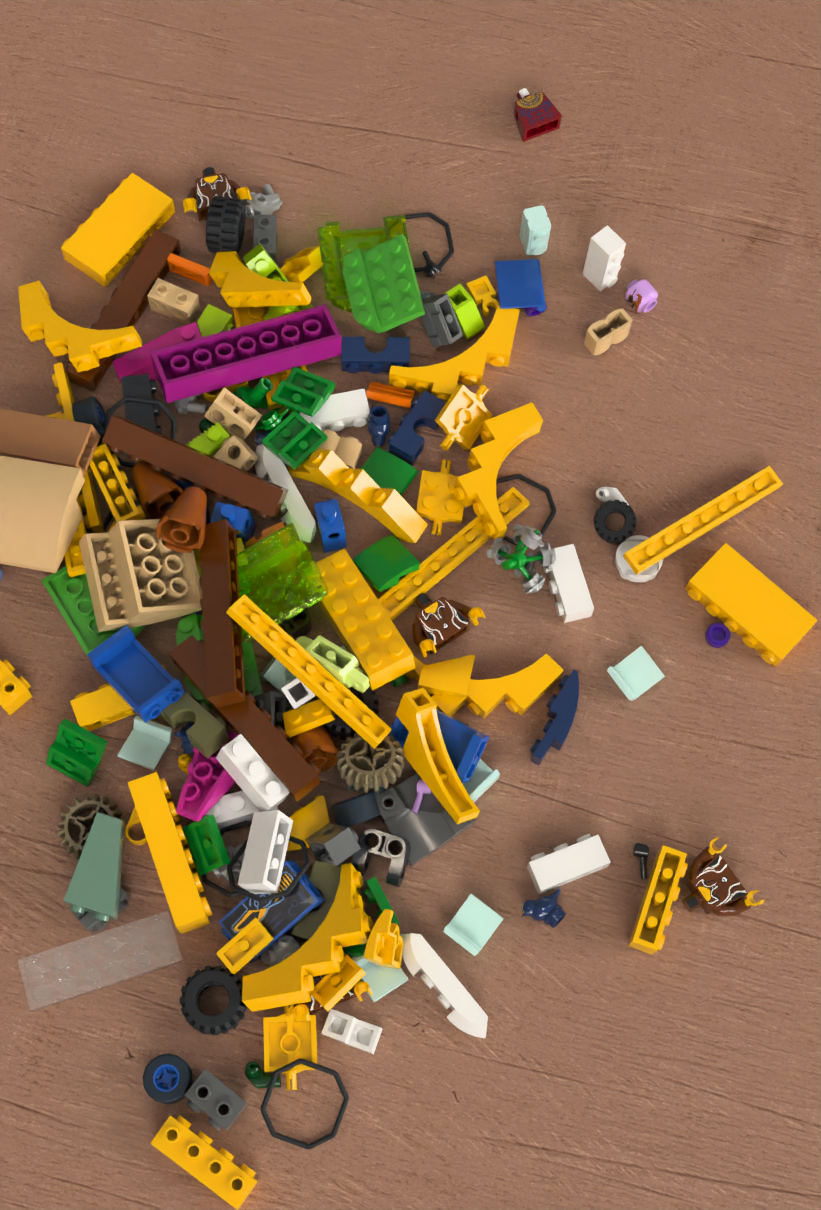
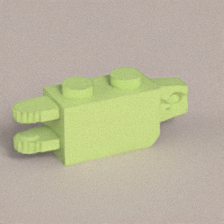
(337, 661)

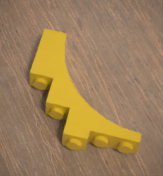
(61, 337)
(468, 367)
(500, 437)
(358, 487)
(518, 689)
(322, 954)

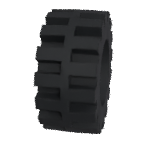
(615, 507)

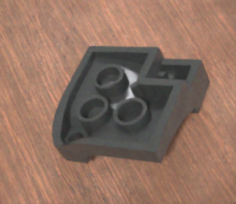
(425, 830)

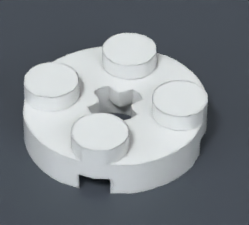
(623, 567)

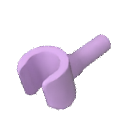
(422, 789)

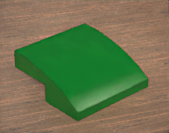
(303, 392)
(294, 440)
(389, 470)
(385, 563)
(76, 752)

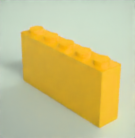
(117, 229)
(750, 605)

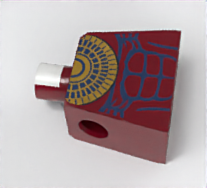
(535, 115)

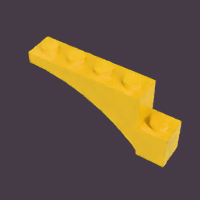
(248, 289)
(429, 756)

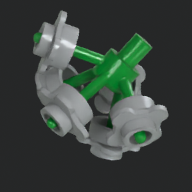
(521, 563)

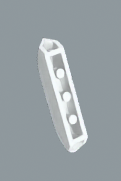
(273, 470)
(466, 1012)

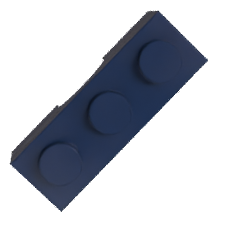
(357, 358)
(405, 442)

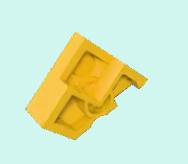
(302, 264)
(447, 676)
(308, 821)
(385, 943)

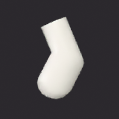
(609, 493)

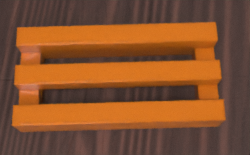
(189, 269)
(390, 394)

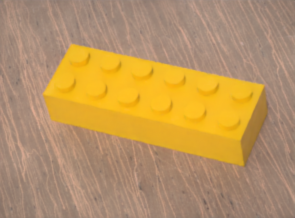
(362, 622)
(169, 854)

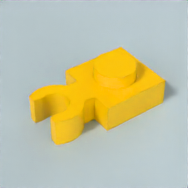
(482, 292)

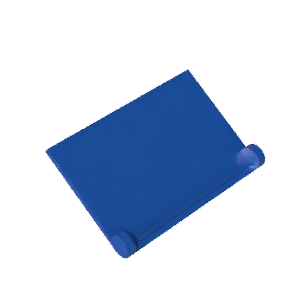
(520, 284)

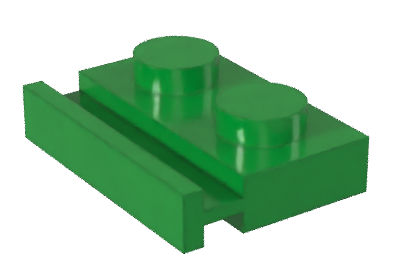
(206, 845)
(376, 895)

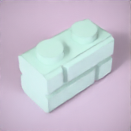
(535, 230)

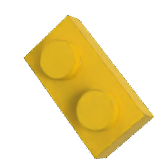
(307, 717)
(245, 946)
(337, 984)

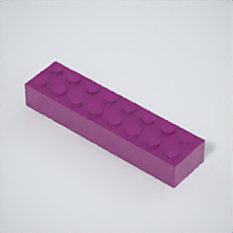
(246, 353)

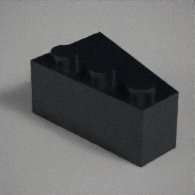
(138, 412)

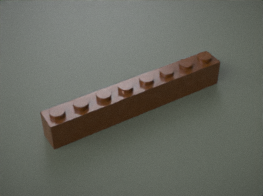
(129, 299)
(195, 466)
(221, 633)
(254, 726)

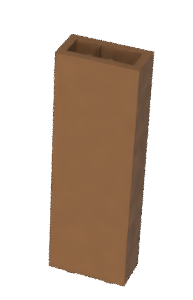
(47, 439)

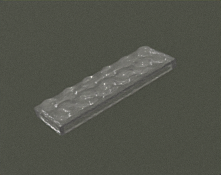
(99, 961)

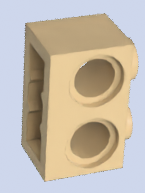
(174, 302)
(233, 414)
(227, 453)

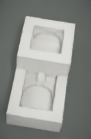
(352, 1031)

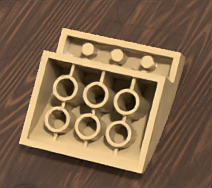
(37, 512)
(137, 577)

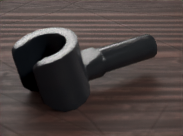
(430, 267)
(642, 851)

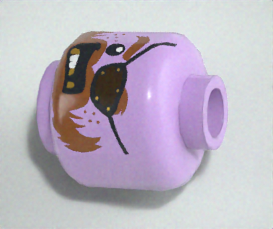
(641, 295)

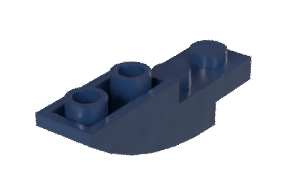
(562, 711)

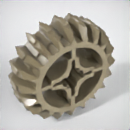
(357, 768)
(73, 818)

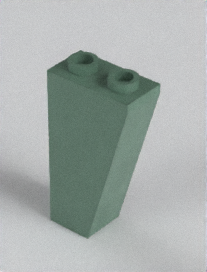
(99, 870)

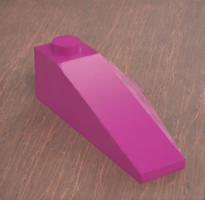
(139, 360)
(204, 785)

